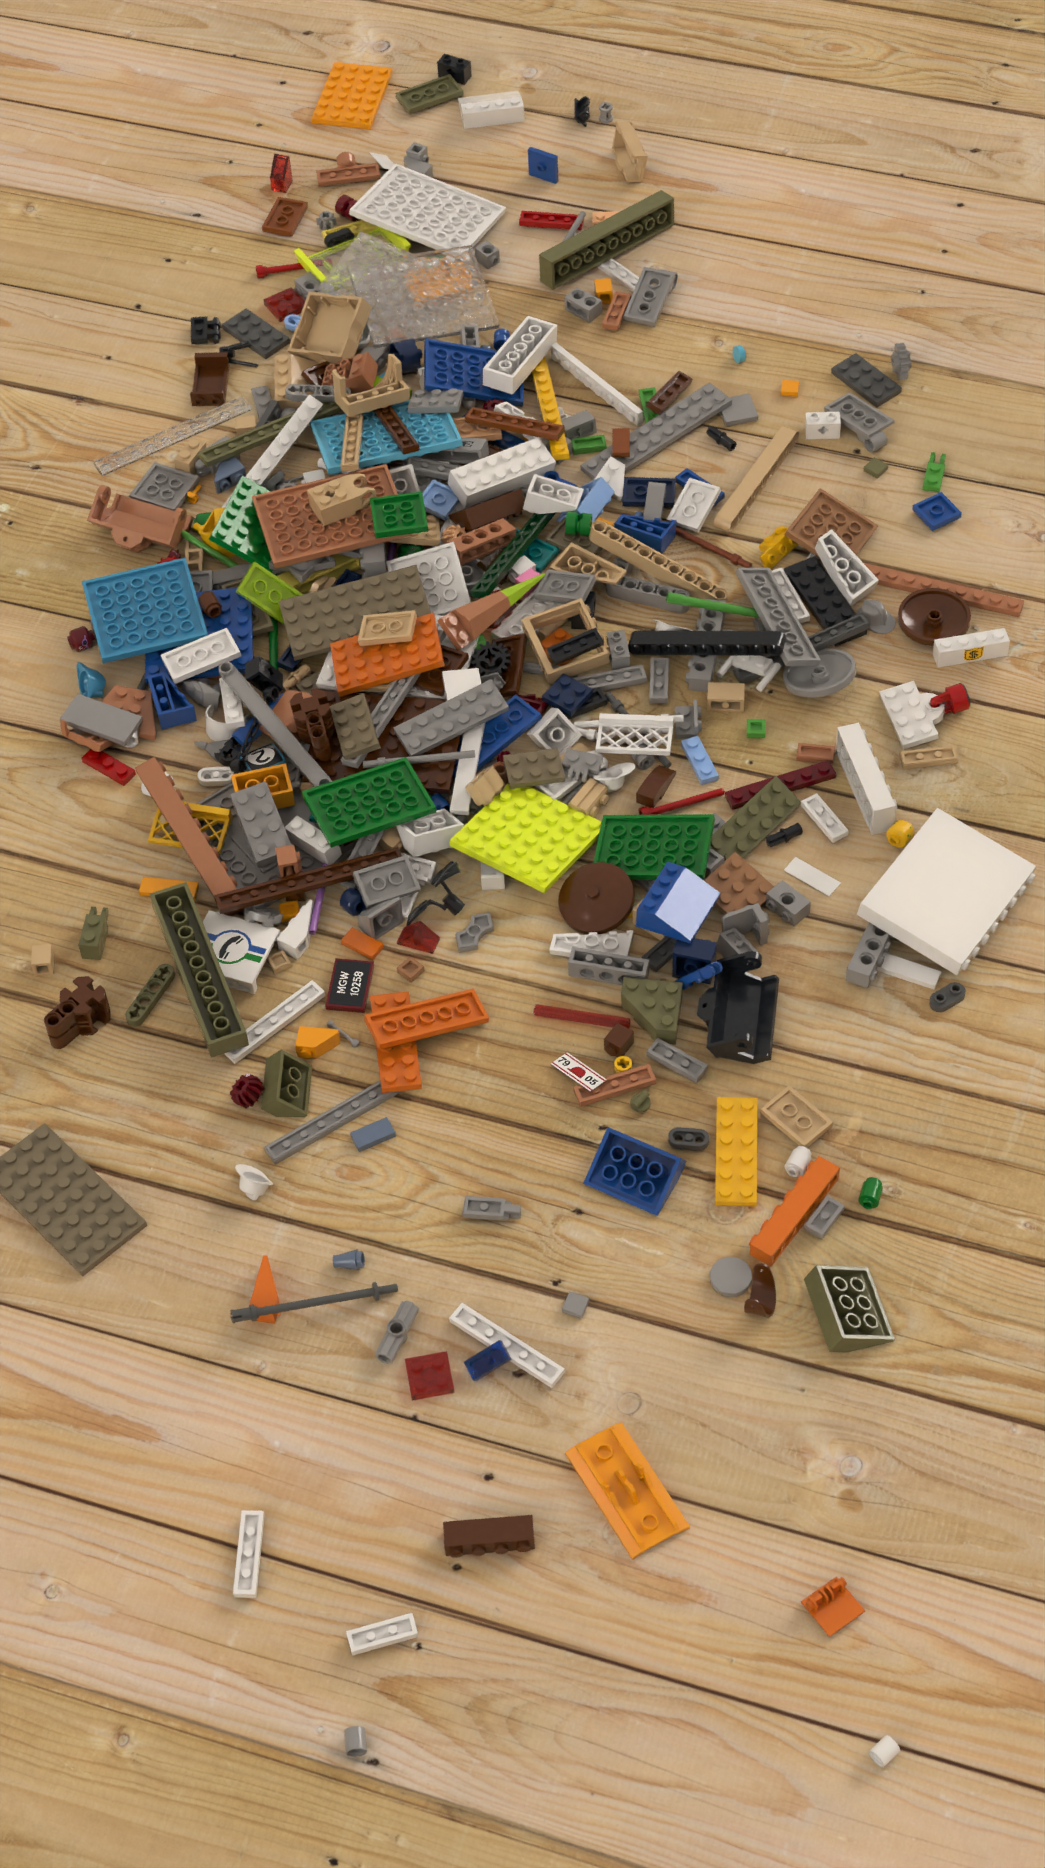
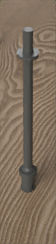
(253, 1312)

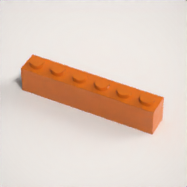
(794, 1211)

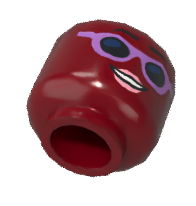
(80, 639)

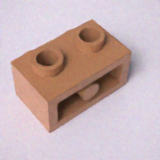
(288, 860)

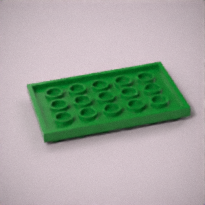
(239, 525)
(368, 802)
(647, 842)

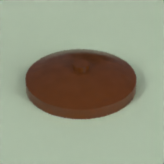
(933, 615)
(596, 898)

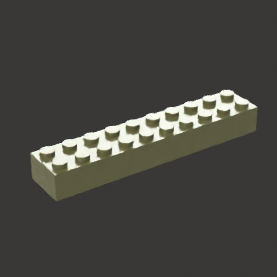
(606, 239)
(199, 970)

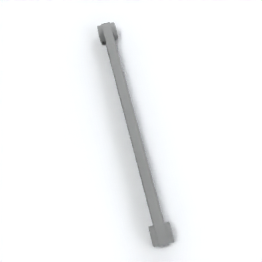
(273, 725)

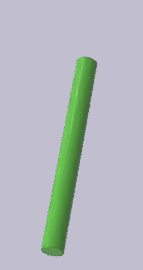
(208, 549)

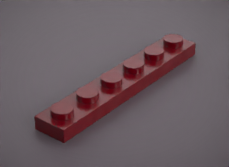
(792, 780)

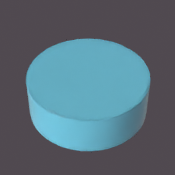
(739, 354)

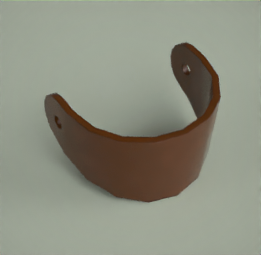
(763, 1292)

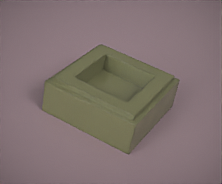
(875, 467)

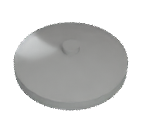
(833, 674)

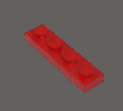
(548, 220)

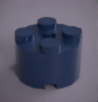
(408, 355)

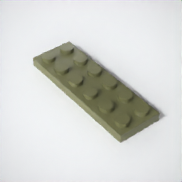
(755, 820)

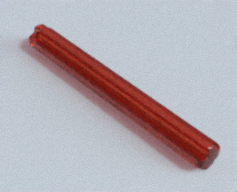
(580, 1016)

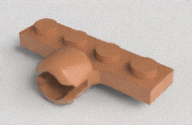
(347, 171)

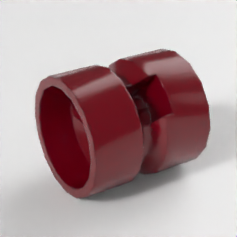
(343, 207)

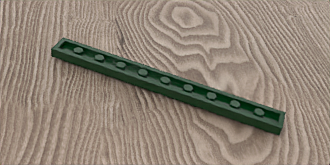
(511, 555)

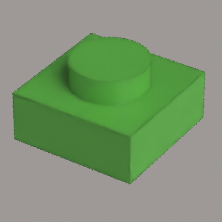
(756, 728)

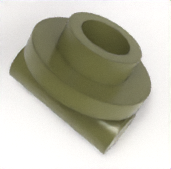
(641, 1102)

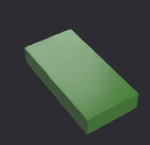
(588, 444)

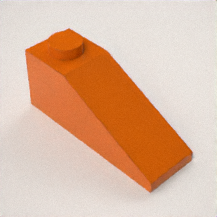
(265, 1291)

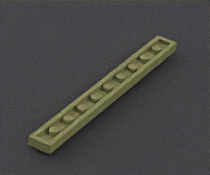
(256, 437)

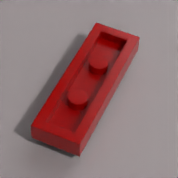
(109, 766)

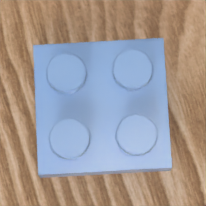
(439, 499)

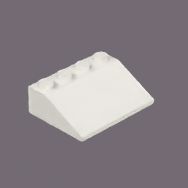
(491, 109)

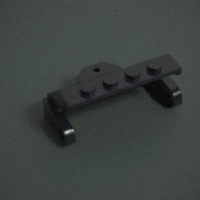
(740, 1010)

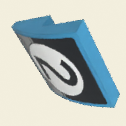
(264, 757)

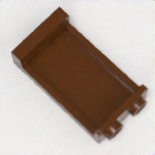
(210, 379)

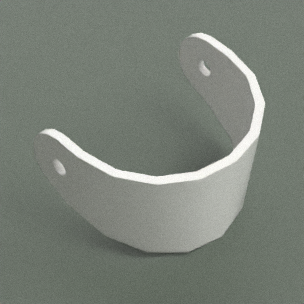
(217, 730)

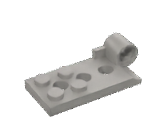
(666, 282)
(856, 416)

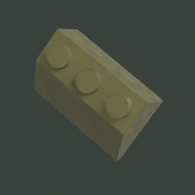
(286, 1086)

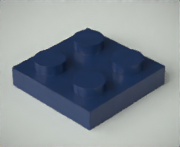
(567, 694)

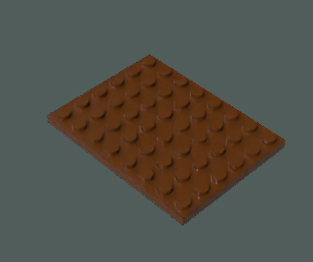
(434, 776)

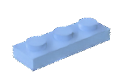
(699, 760)

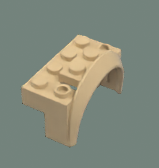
(386, 393)

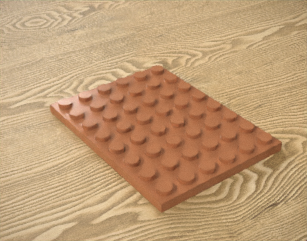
(297, 534)

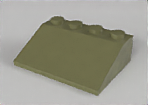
(848, 1307)

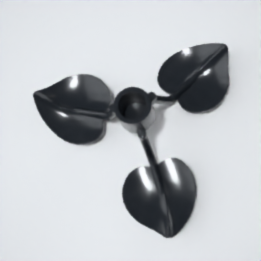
(450, 901)

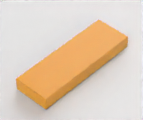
(152, 885)

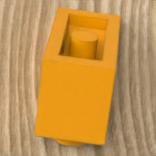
(315, 1042)

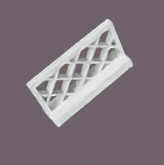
(634, 725)

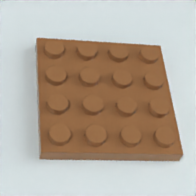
(829, 513)

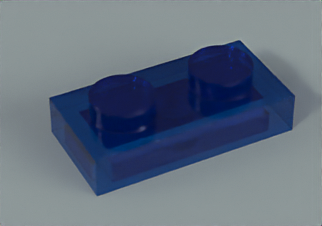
(487, 1360)

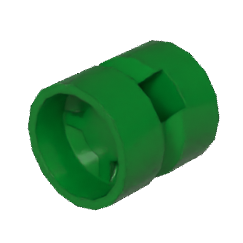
(578, 523)

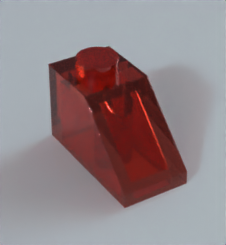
(281, 173)

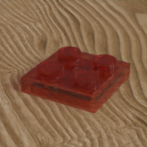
(284, 304)
(429, 1375)

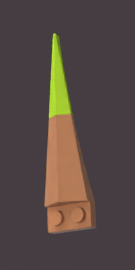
(470, 620)

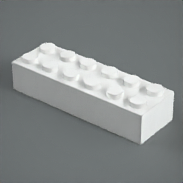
(519, 355)
(500, 472)
(865, 778)

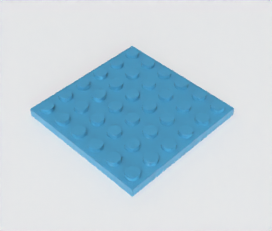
(144, 610)

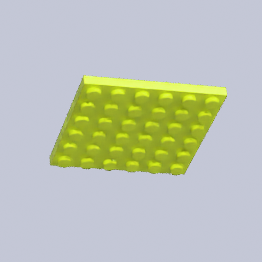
(528, 836)

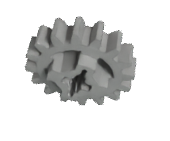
(901, 361)

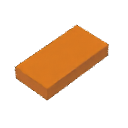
(362, 943)

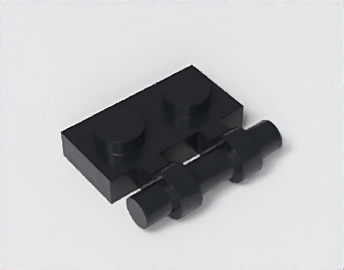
(200, 332)

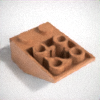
(358, 372)

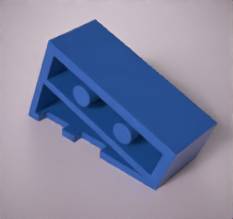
(649, 532)
(169, 702)

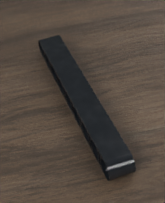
(707, 643)

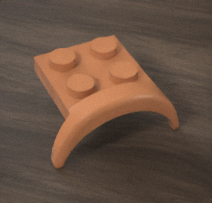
(83, 738)

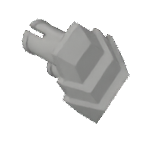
(202, 692)

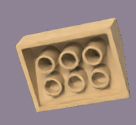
(288, 371)

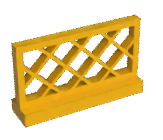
(201, 812)

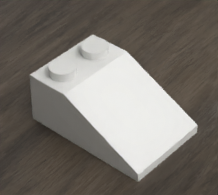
(551, 496)

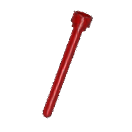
(263, 271)
(681, 803)

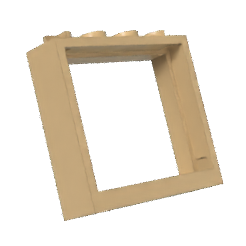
(554, 615)

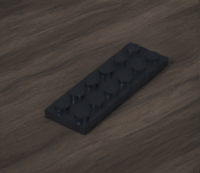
(820, 594)

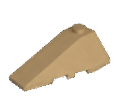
(579, 560)

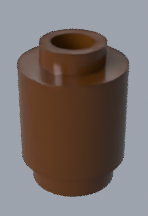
(210, 604)

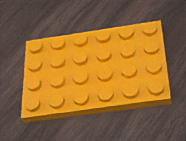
(352, 95)

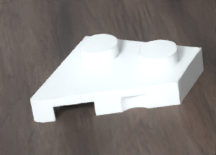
(613, 474)

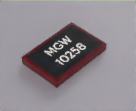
(349, 985)

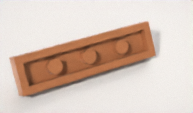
(616, 1085)

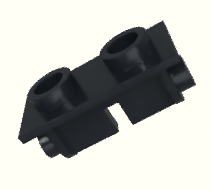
(581, 110)

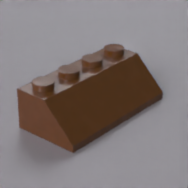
(490, 511)

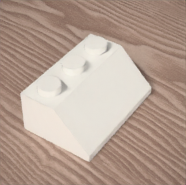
(429, 832)

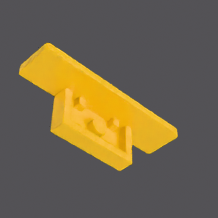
(776, 547)

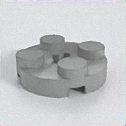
(264, 914)

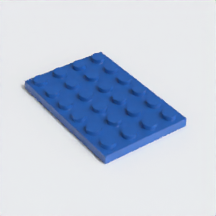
(461, 368)

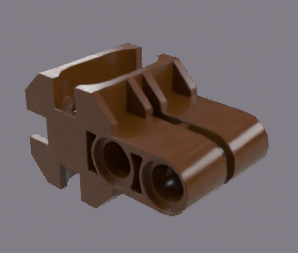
(314, 722)
(77, 1013)

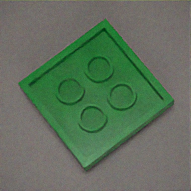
(398, 514)

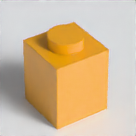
(603, 290)

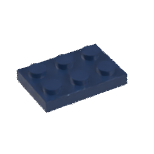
(636, 491)

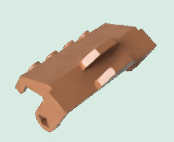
(138, 523)

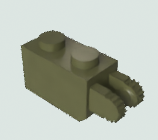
(94, 934)

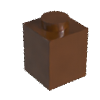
(618, 1040)

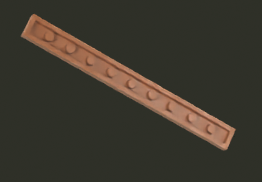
(973, 597)

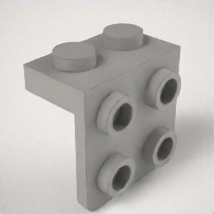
(747, 920)

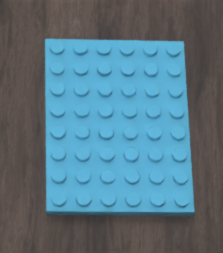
(430, 430)

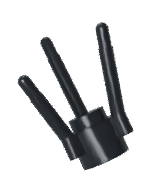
(231, 353)

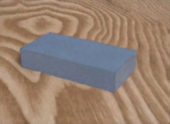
(372, 1134)

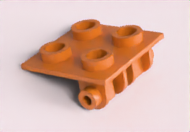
(833, 1606)

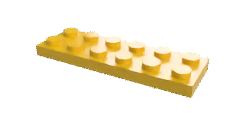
(736, 1152)

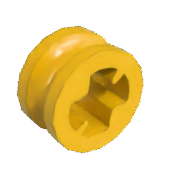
(622, 1060)

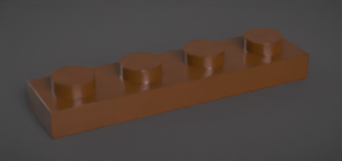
(669, 392)

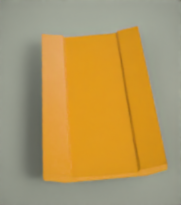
(626, 1490)

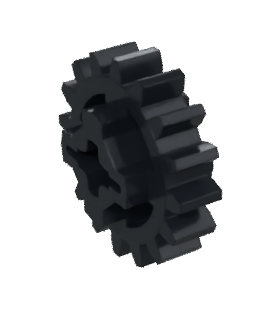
(500, 659)

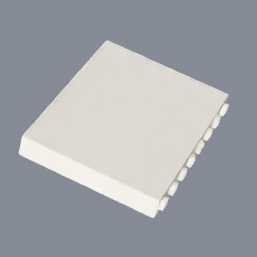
(947, 891)

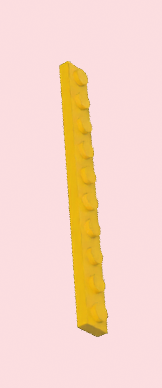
(549, 408)

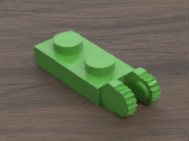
(934, 474)

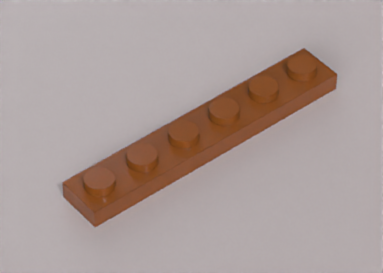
(514, 424)

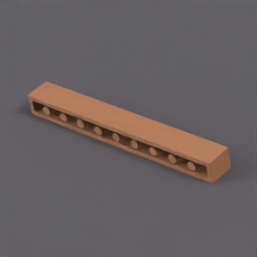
(186, 828)

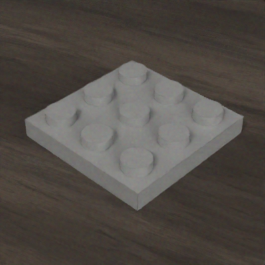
(164, 486)

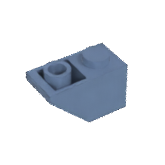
(228, 474)

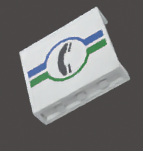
(239, 948)

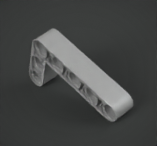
(643, 591)

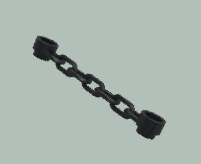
(239, 765)

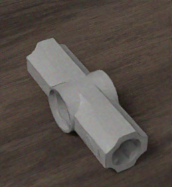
(391, 1341)

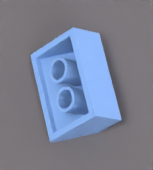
(594, 498)

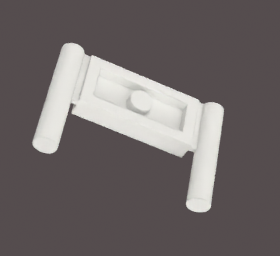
(755, 664)

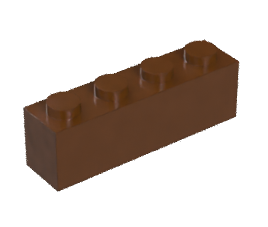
(488, 1535)

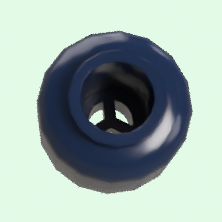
(352, 902)

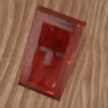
(419, 937)

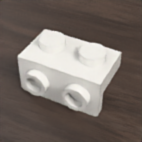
(423, 869)

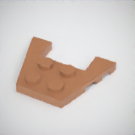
(136, 702)

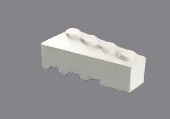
(845, 568)

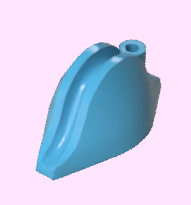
(90, 681)

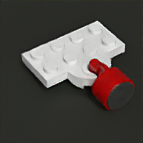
(916, 713)

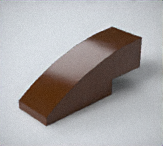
(655, 786)

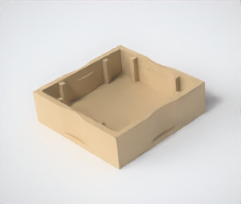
(329, 327)

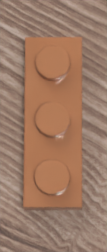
(616, 311)

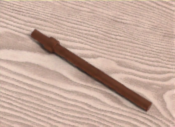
(734, 558)

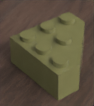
(654, 1006)

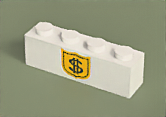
(971, 647)

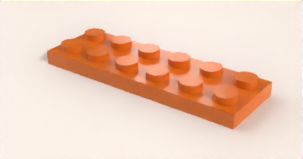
(426, 1018)
(397, 1063)

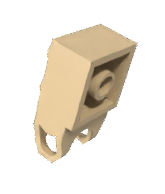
(339, 498)

